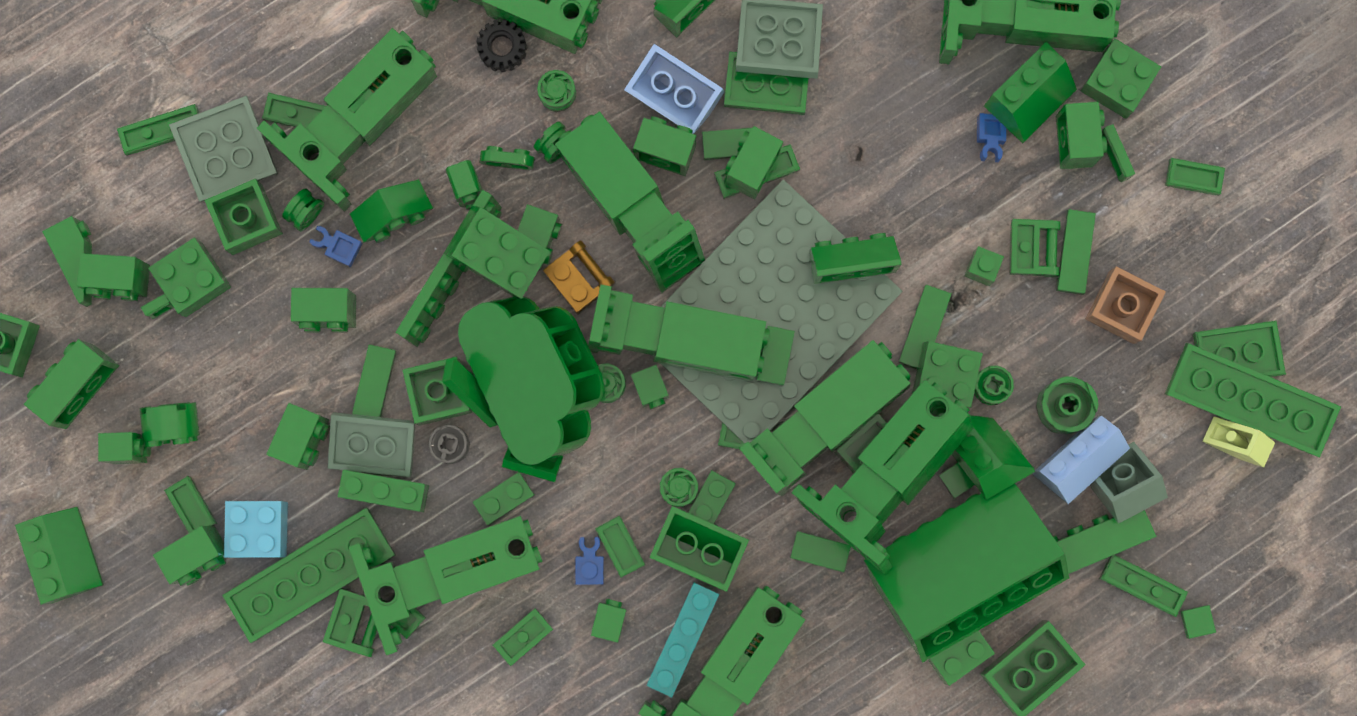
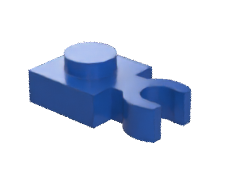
(991, 133)
(339, 247)
(590, 567)

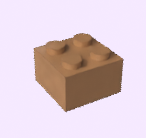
(1125, 305)

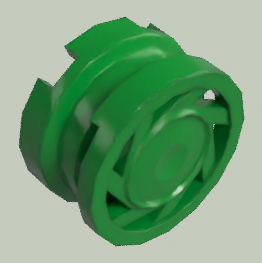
(556, 90)
(546, 144)
(303, 209)
(613, 382)
(994, 385)
(679, 487)

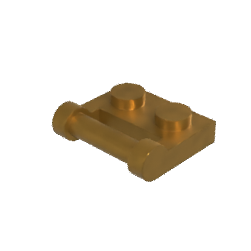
(571, 282)

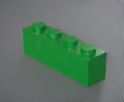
(1103, 539)

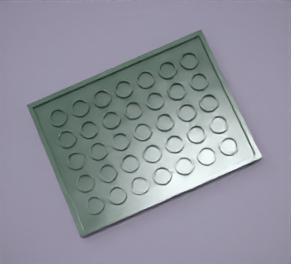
(768, 277)

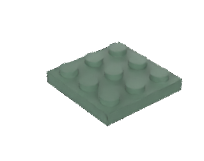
(779, 38)
(223, 148)

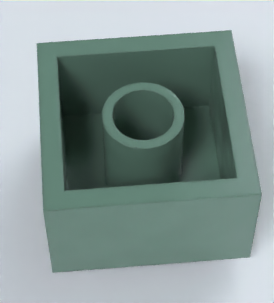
(1130, 485)

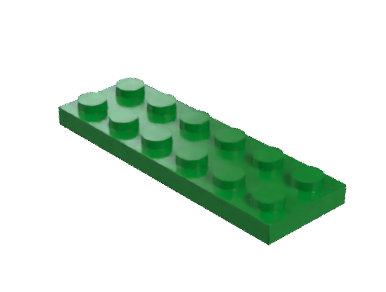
(438, 287)
(1252, 400)
(305, 576)

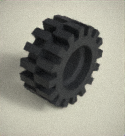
(497, 30)

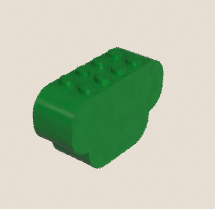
(533, 375)

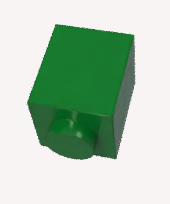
(984, 266)
(650, 387)
(609, 620)

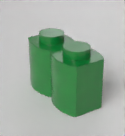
(464, 183)

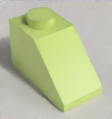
(1239, 441)

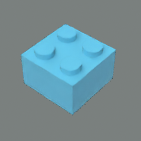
(255, 529)

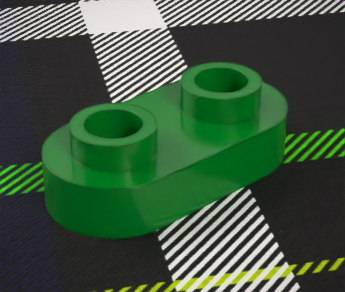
(496, 157)

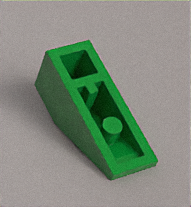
(67, 241)

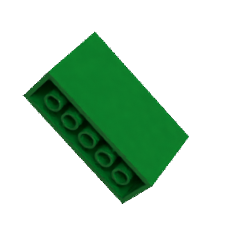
(968, 570)

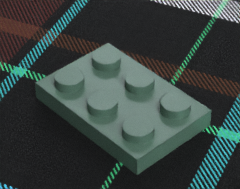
(371, 444)

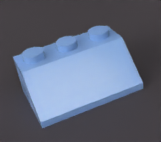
(674, 89)
(1082, 459)

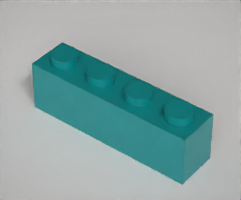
(682, 639)

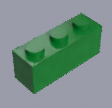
(383, 490)

